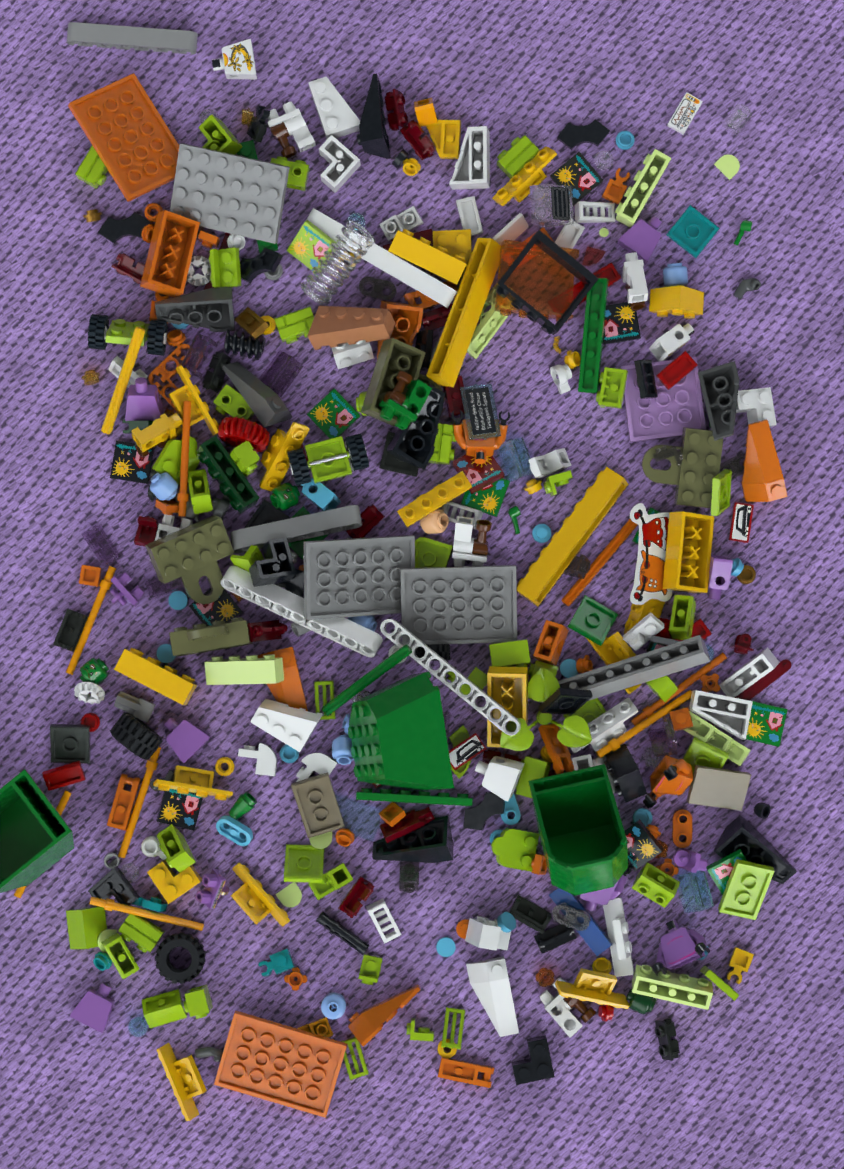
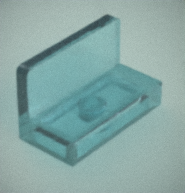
(514, 459)
(694, 891)

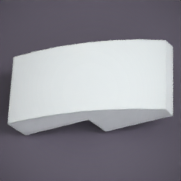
(406, 220)

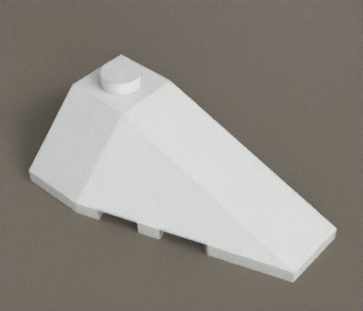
(492, 987)

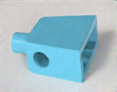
(322, 498)

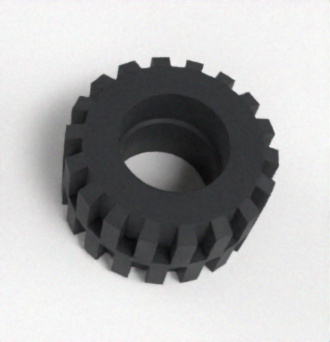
(136, 736)
(168, 970)

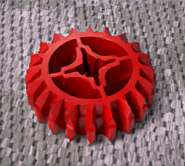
(237, 431)

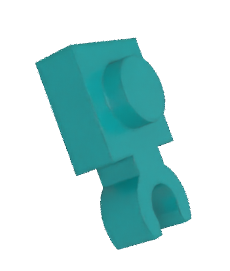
(153, 904)
(279, 963)

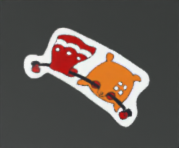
(651, 556)

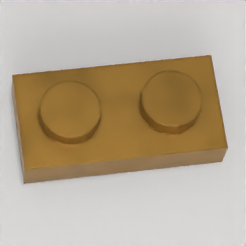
(251, 323)

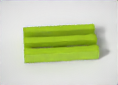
(324, 683)
(452, 1045)
(358, 1074)

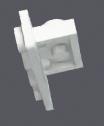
(609, 725)
(618, 934)

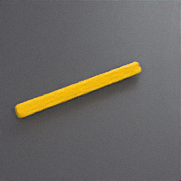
(123, 380)

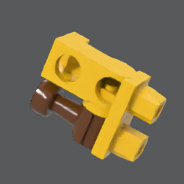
(157, 434)

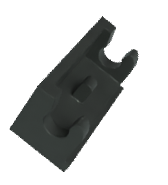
(70, 630)
(530, 914)

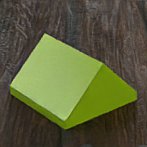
(85, 926)

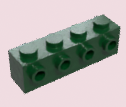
(227, 474)

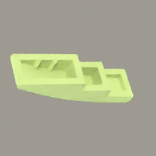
(711, 735)

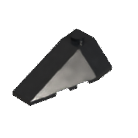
(373, 122)
(417, 442)
(426, 844)
(755, 847)

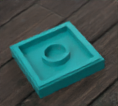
(692, 231)

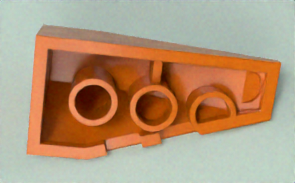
(762, 471)

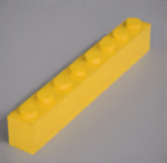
(465, 312)
(572, 536)

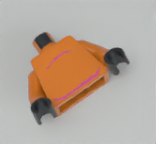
(479, 447)
(669, 777)

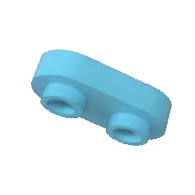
(511, 806)
(234, 830)

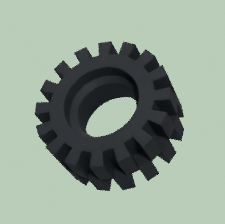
(441, 649)

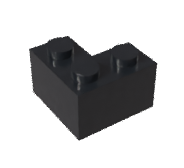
(277, 565)
(625, 774)
(537, 1066)

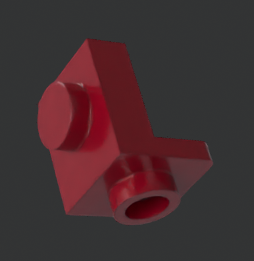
(146, 530)

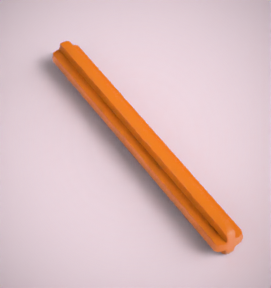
(599, 562)

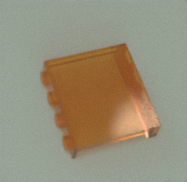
(536, 280)

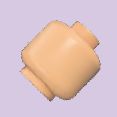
(435, 522)

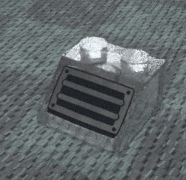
(551, 205)

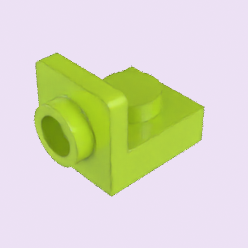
(370, 969)
(421, 1034)

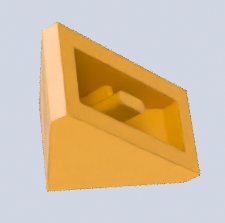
(425, 112)

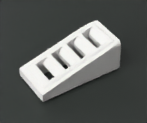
(579, 218)
(478, 514)
(376, 906)

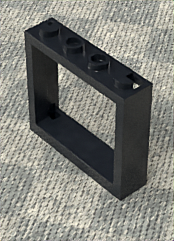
(563, 259)

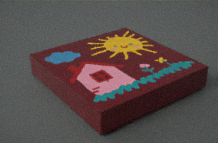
(478, 474)

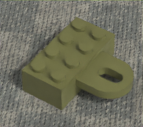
(392, 358)
(698, 467)
(191, 555)
(210, 638)

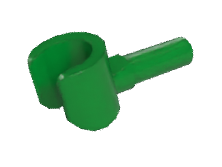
(744, 226)
(513, 513)

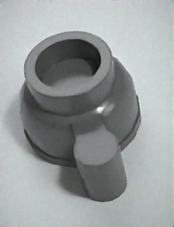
(221, 506)

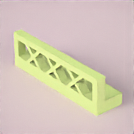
(488, 326)

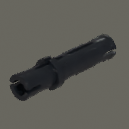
(340, 931)

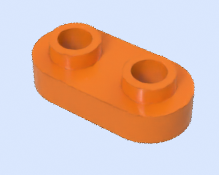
(682, 828)

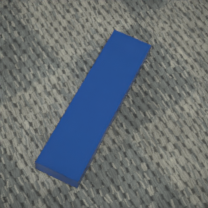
(593, 935)

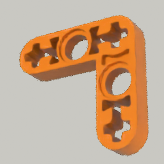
(167, 375)

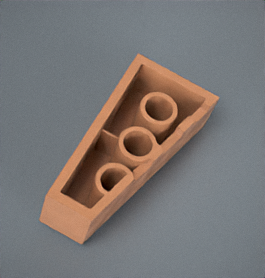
(349, 325)

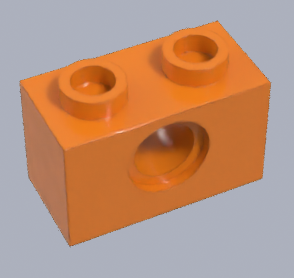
(551, 642)

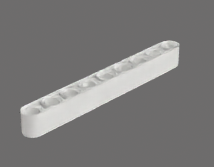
(390, 263)
(292, 608)
(460, 679)

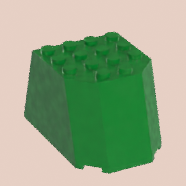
(401, 736)
(580, 830)
(30, 833)

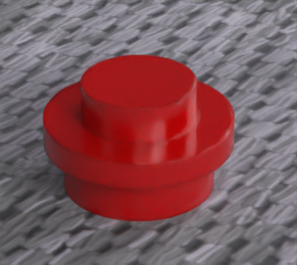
(92, 720)
(606, 1012)

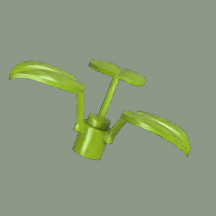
(573, 731)

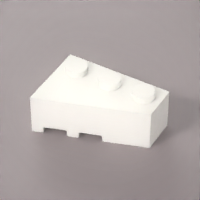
(332, 109)
(473, 164)
(724, 711)
(286, 723)

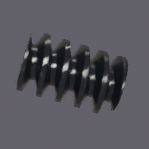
(244, 345)

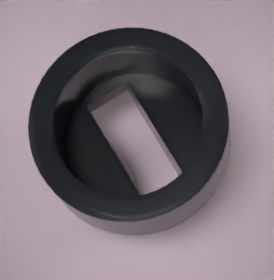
(762, 810)

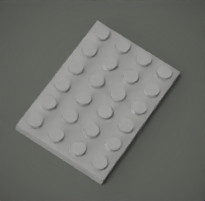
(229, 192)
(355, 576)
(459, 604)

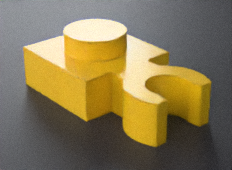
(740, 961)

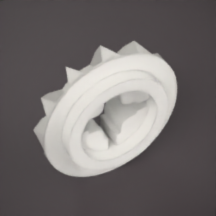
(199, 280)
(82, 690)

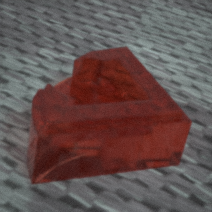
(592, 256)

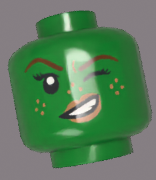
(285, 496)
(94, 671)

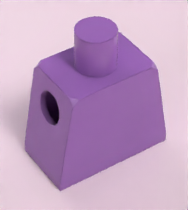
(641, 238)
(143, 402)
(719, 567)
(185, 738)
(95, 1008)

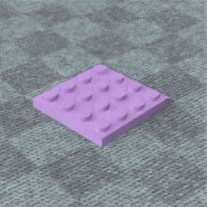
(666, 413)

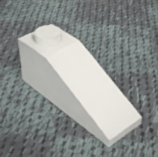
(749, 673)

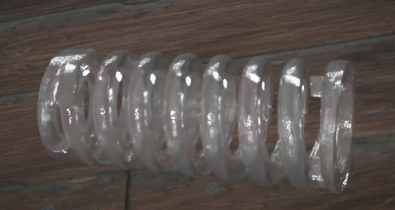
(364, 241)

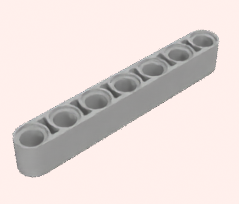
(132, 37)
(297, 528)

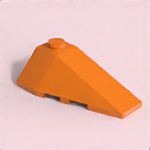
(407, 320)
(291, 689)
(371, 1020)

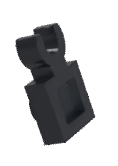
(257, 126)

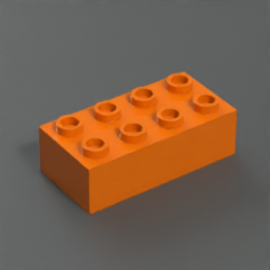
(170, 254)

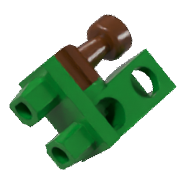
(404, 406)

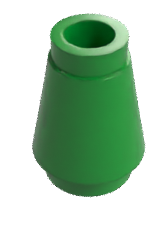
(242, 805)

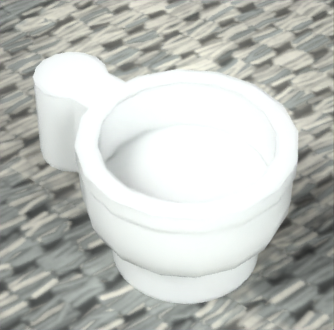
(564, 373)
(151, 848)

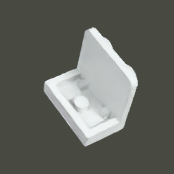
(348, 355)

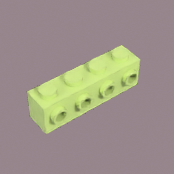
(641, 191)
(244, 670)
(672, 987)

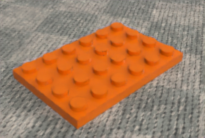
(128, 136)
(280, 1064)

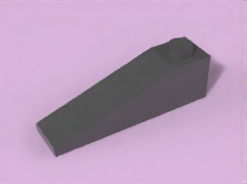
(204, 308)
(720, 396)
(259, 397)

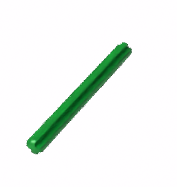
(367, 679)

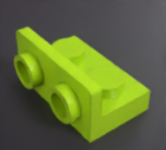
(225, 267)
(612, 388)
(558, 479)

